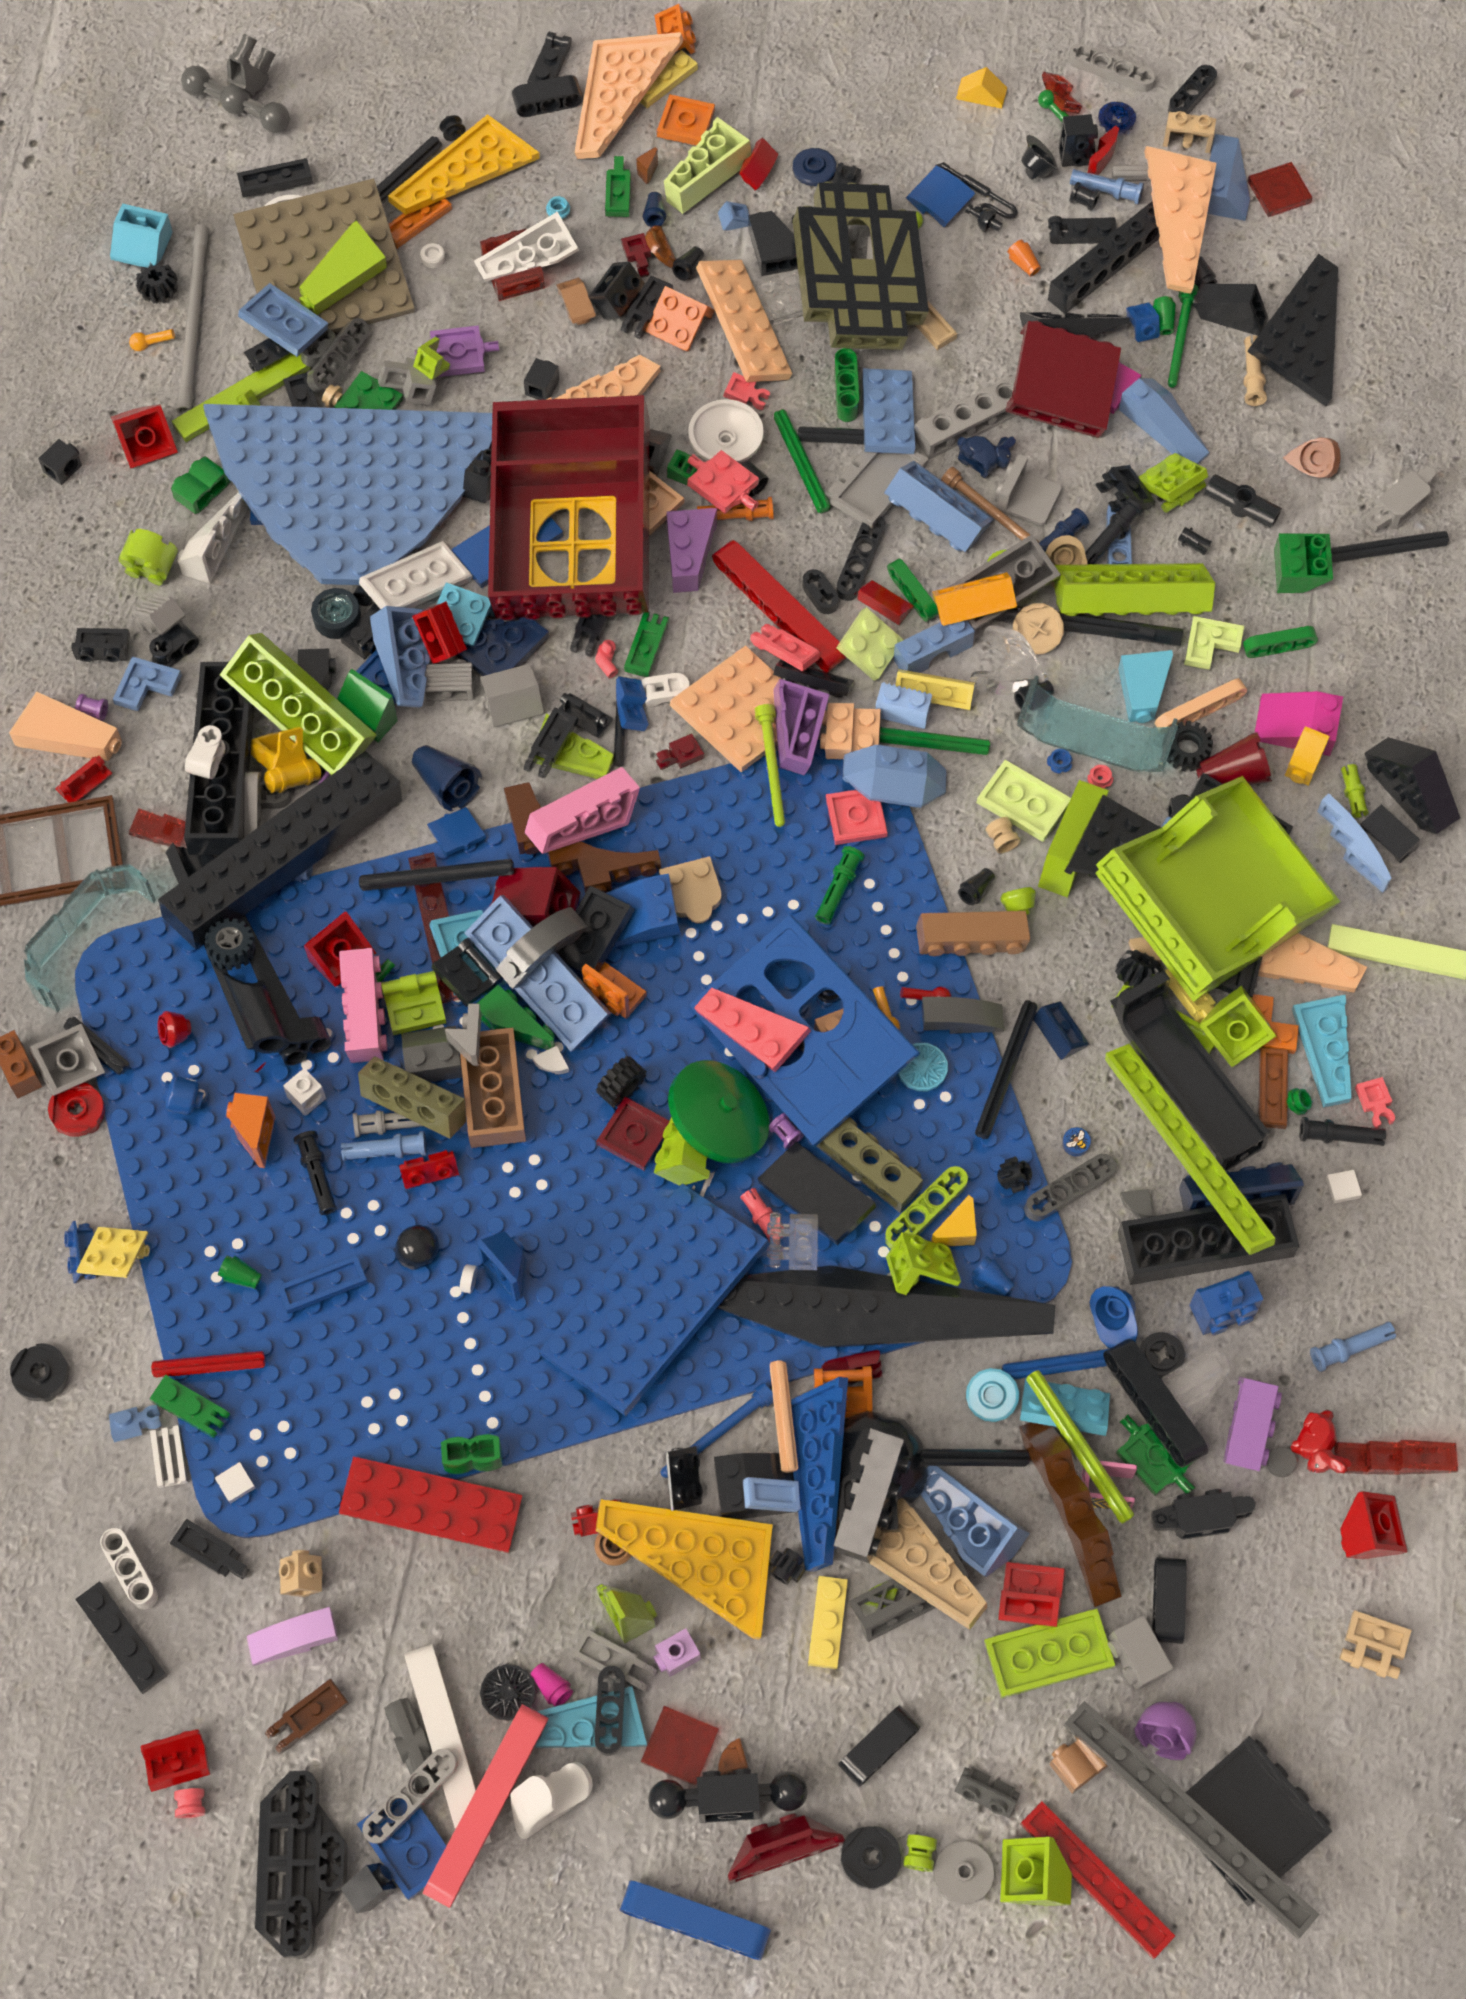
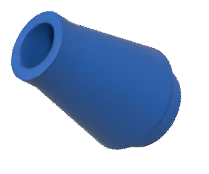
(993, 1276)

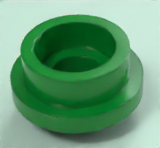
(1299, 1101)

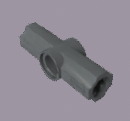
(410, 1740)

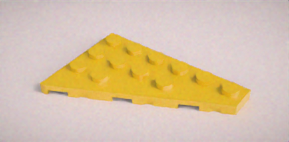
(704, 1555)

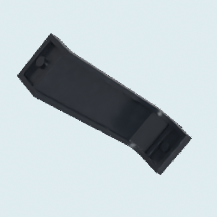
(1189, 1072)

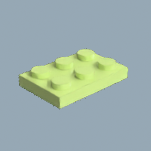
(1024, 800)

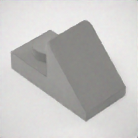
(468, 1039)

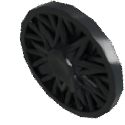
(506, 1690)

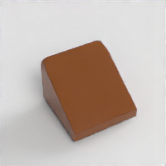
(647, 164)

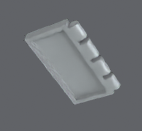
(863, 484)

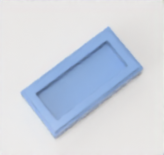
(771, 1494)

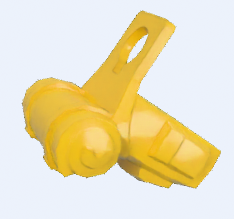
(284, 760)

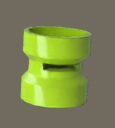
(920, 1853)

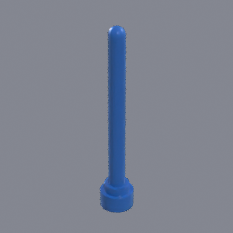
(761, 1397)

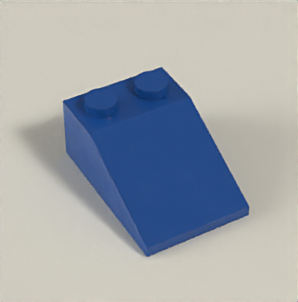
(654, 909)

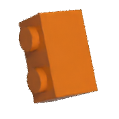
(253, 1124)

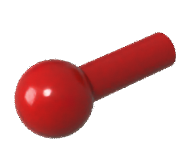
(918, 994)

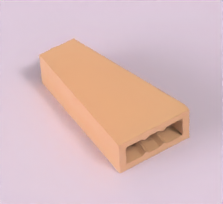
(63, 730)

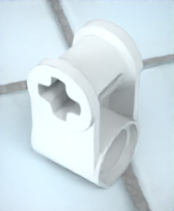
(206, 753)

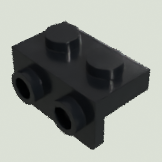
(101, 644)

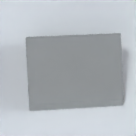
(512, 695)

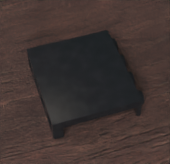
(1260, 1810)

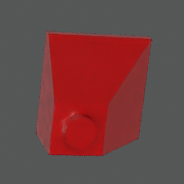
(144, 435)
(1372, 1527)

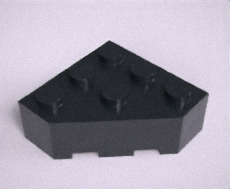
(1415, 782)

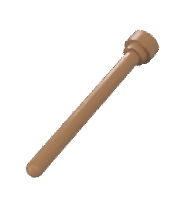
(954, 479)

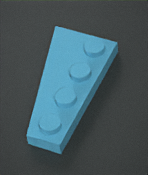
(1324, 1038)
(574, 1723)

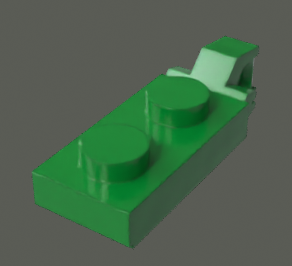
(617, 190)

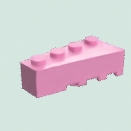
(584, 812)
(362, 1005)

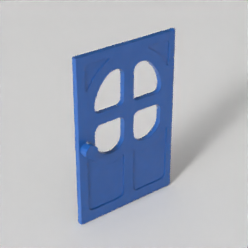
(837, 1066)

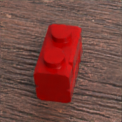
(439, 632)

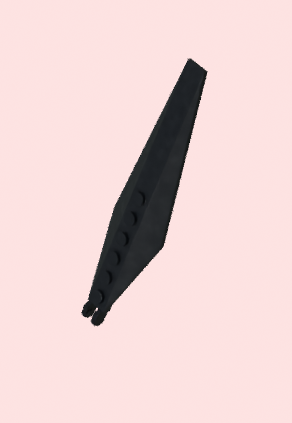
(863, 1308)

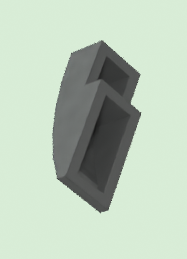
(961, 1015)

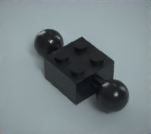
(728, 1796)

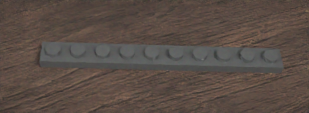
(1191, 1820)

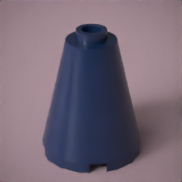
(447, 777)

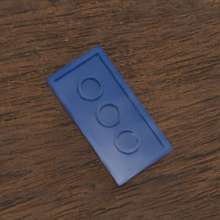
(475, 550)

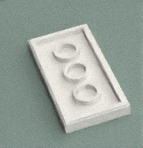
(415, 577)

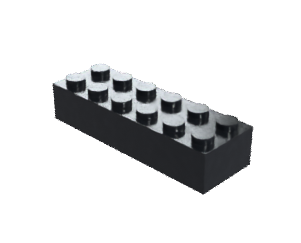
(1200, 1241)

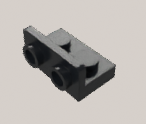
(360, 637)

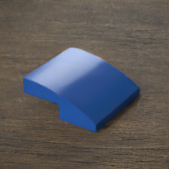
(940, 195)

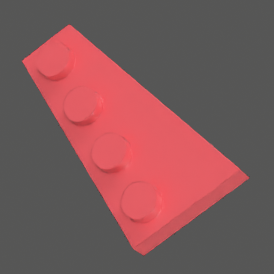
(753, 1028)

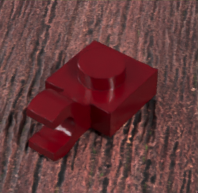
(637, 250)
(681, 751)

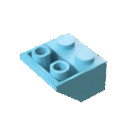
(140, 236)

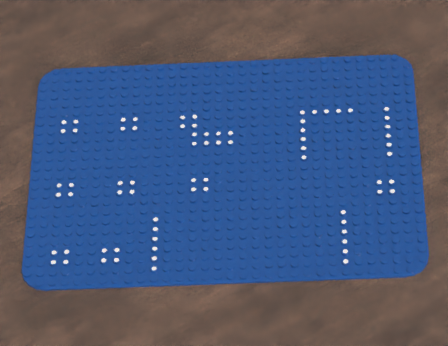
(408, 1352)

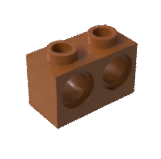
(17, 1065)

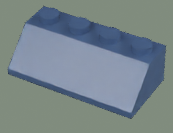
(938, 506)

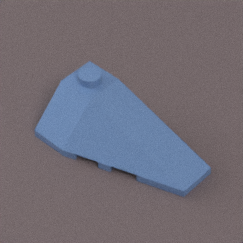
(1229, 188)
(401, 653)
(976, 1527)

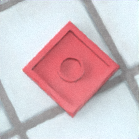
(855, 817)

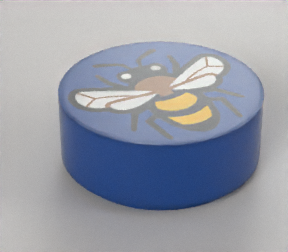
(1076, 1142)

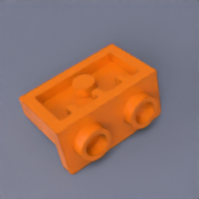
(675, 21)

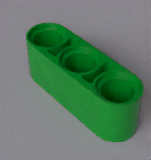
(844, 376)

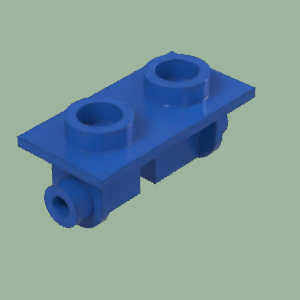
(77, 1241)

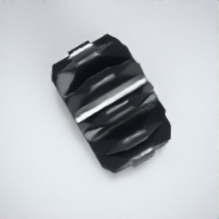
(156, 282)
(1135, 967)

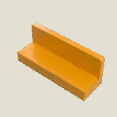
(975, 598)

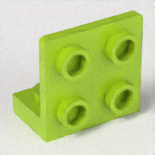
(916, 1256)

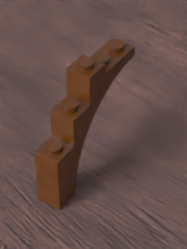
(595, 865)
(1074, 1504)

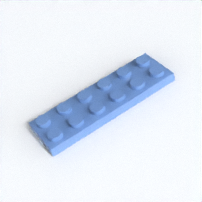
(551, 987)

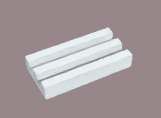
(165, 1433)

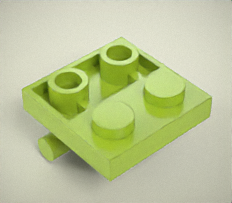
(1175, 480)
(413, 1002)

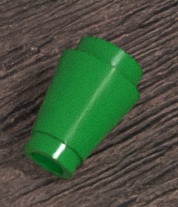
(1166, 310)
(238, 1272)

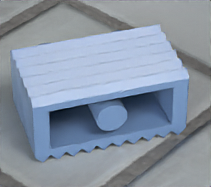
(904, 705)

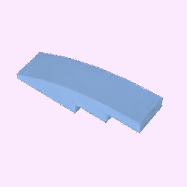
(1360, 850)

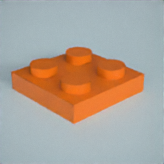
(685, 119)

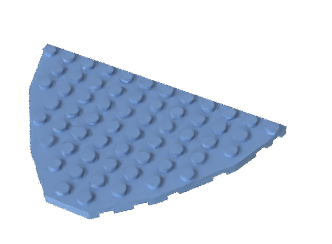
(346, 482)

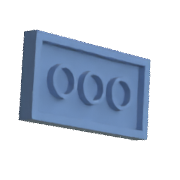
(888, 411)

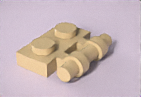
(1378, 1636)

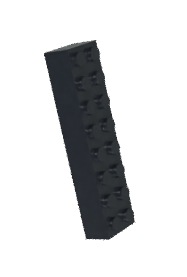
(217, 804)

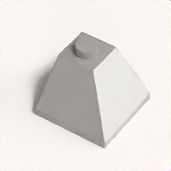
(66, 1060)

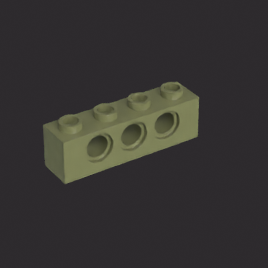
(412, 1097)
(895, 1193)

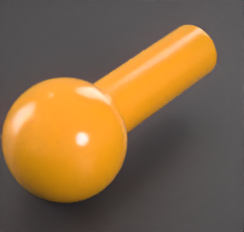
(140, 341)
(883, 1005)

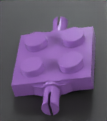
(463, 349)

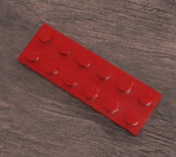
(430, 1504)

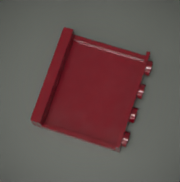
(1064, 379)

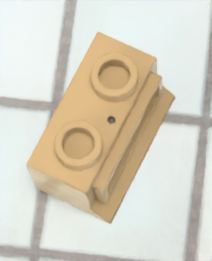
(1190, 126)

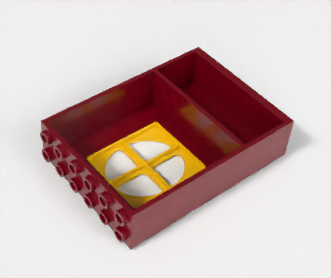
(571, 459)

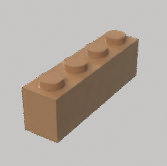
(972, 932)

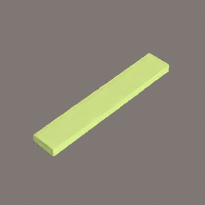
(1398, 951)

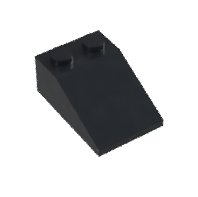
(730, 1473)

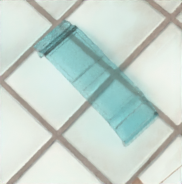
(1095, 733)
(74, 911)

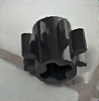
(1014, 1174)
(786, 1566)

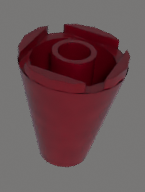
(1237, 760)

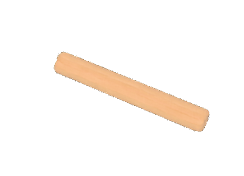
(783, 1416)

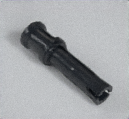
(1118, 524)
(1328, 1131)
(312, 1160)

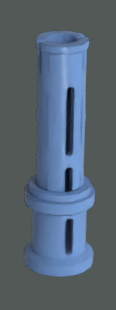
(1118, 188)
(397, 1146)
(1341, 1350)

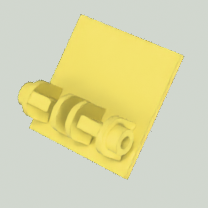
(113, 1252)

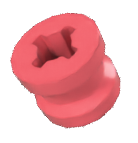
(189, 1803)

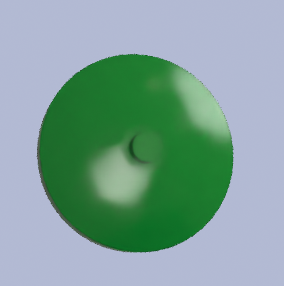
(718, 1111)

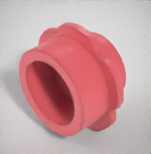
(1100, 771)

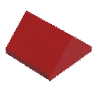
(325, 946)

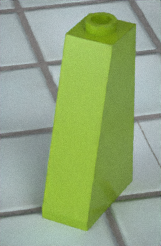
(342, 270)

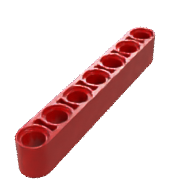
(777, 602)

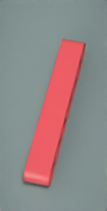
(485, 1806)

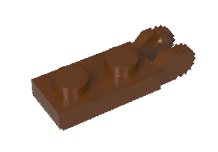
(308, 1714)

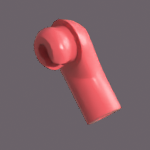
(604, 658)

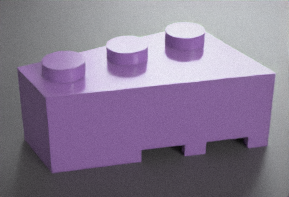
(689, 544)
(797, 724)
(1251, 1424)

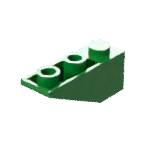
(502, 1011)

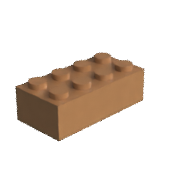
(494, 1091)

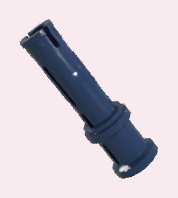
(1069, 526)

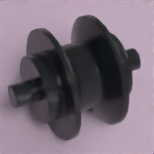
(452, 127)

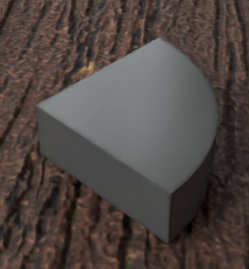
(1138, 1202)

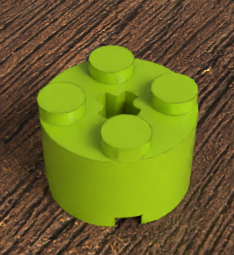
(147, 556)

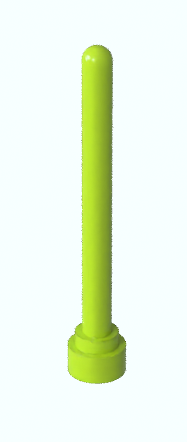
(765, 715)

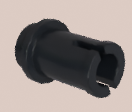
(1192, 539)

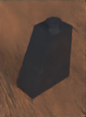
(772, 243)
(1232, 306)

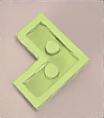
(1211, 634)

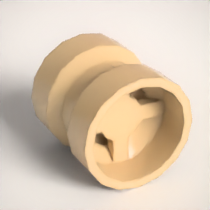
(1003, 835)

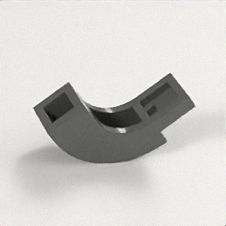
(540, 942)

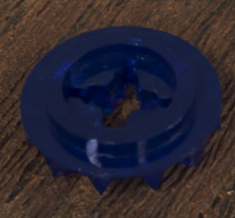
(1121, 111)

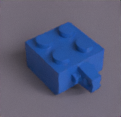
(1226, 1303)

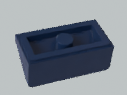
(1060, 1030)

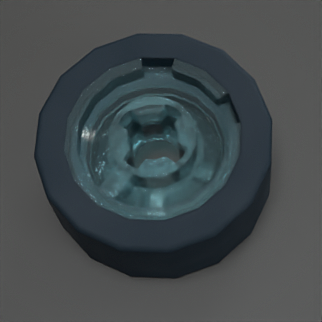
(327, 621)

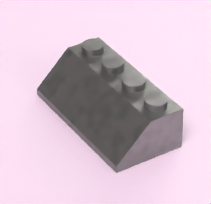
(1027, 567)

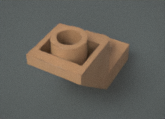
(576, 301)

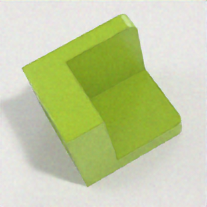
(429, 361)

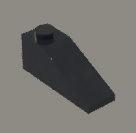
(318, 665)

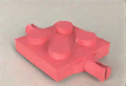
(723, 482)

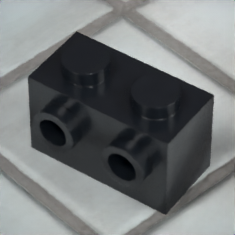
(1077, 140)
(616, 290)

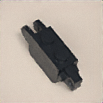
(1202, 1515)

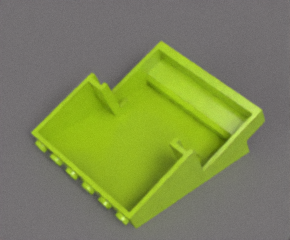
(1216, 886)

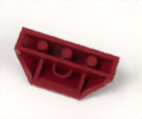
(781, 1845)

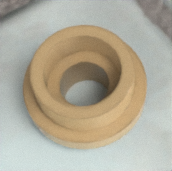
(332, 396)

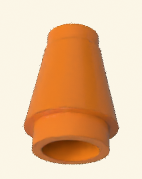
(1024, 257)

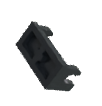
(1391, 833)

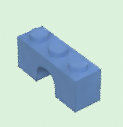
(918, 650)

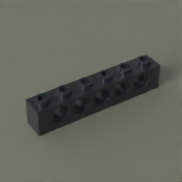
(1104, 260)

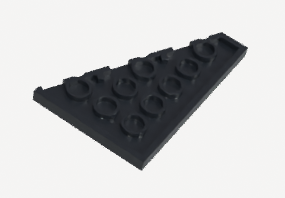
(1302, 332)
(1107, 829)

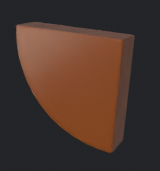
(732, 1758)

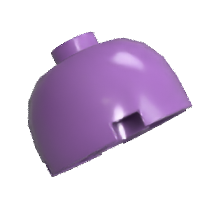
(1167, 1728)

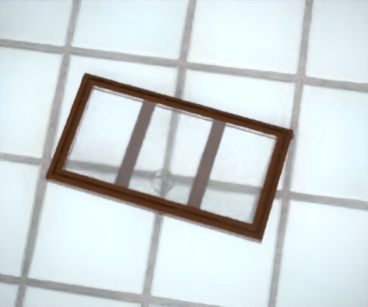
(56, 848)

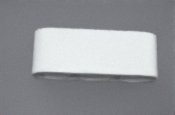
(119, 1559)

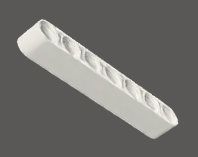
(441, 1727)

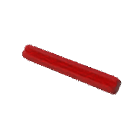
(208, 1364)

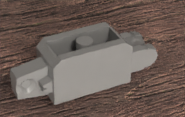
(1402, 500)

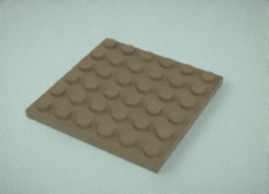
(293, 236)

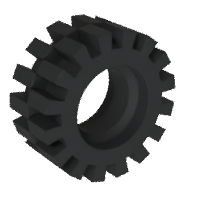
(1196, 735)
(621, 1081)

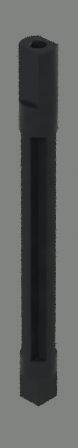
(1110, 627)

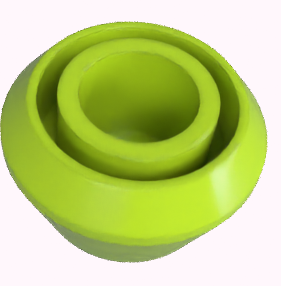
(1019, 899)

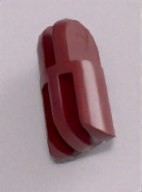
(855, 1362)

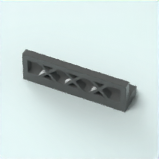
(896, 1612)

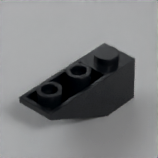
(478, 477)

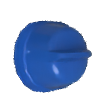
(1114, 1315)

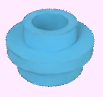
(558, 203)

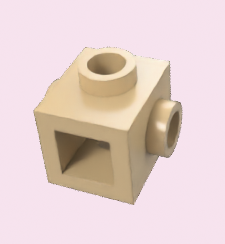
(300, 1574)

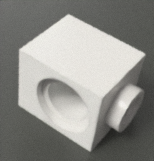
(304, 1091)

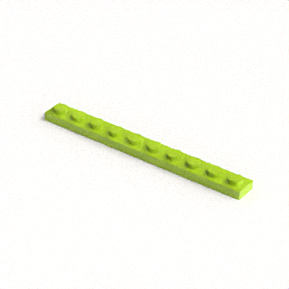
(1190, 1150)

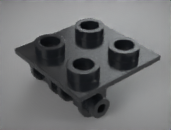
(683, 1477)

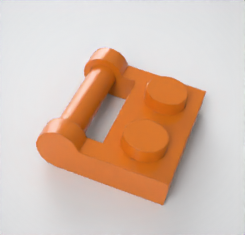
(858, 1397)

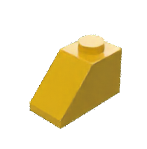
(1306, 756)

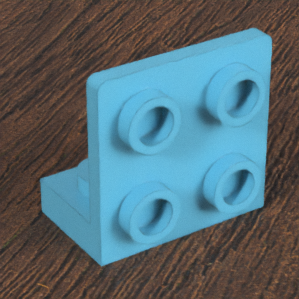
(468, 610)

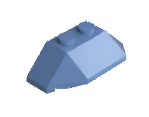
(895, 775)

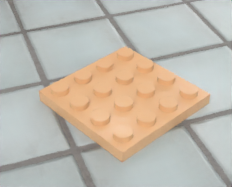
(724, 705)

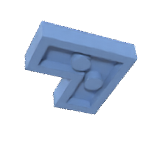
(140, 678)

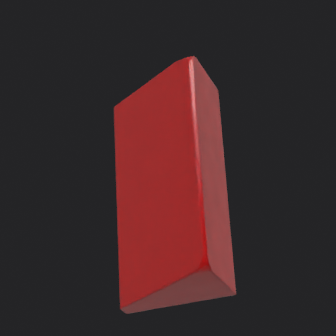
(884, 602)

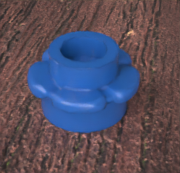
(1060, 755)

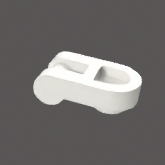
(671, 683)

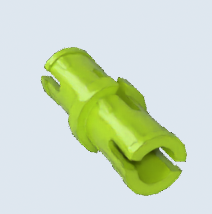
(1354, 791)

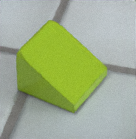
(248, 398)

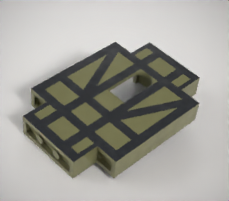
(860, 298)

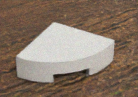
(551, 1061)

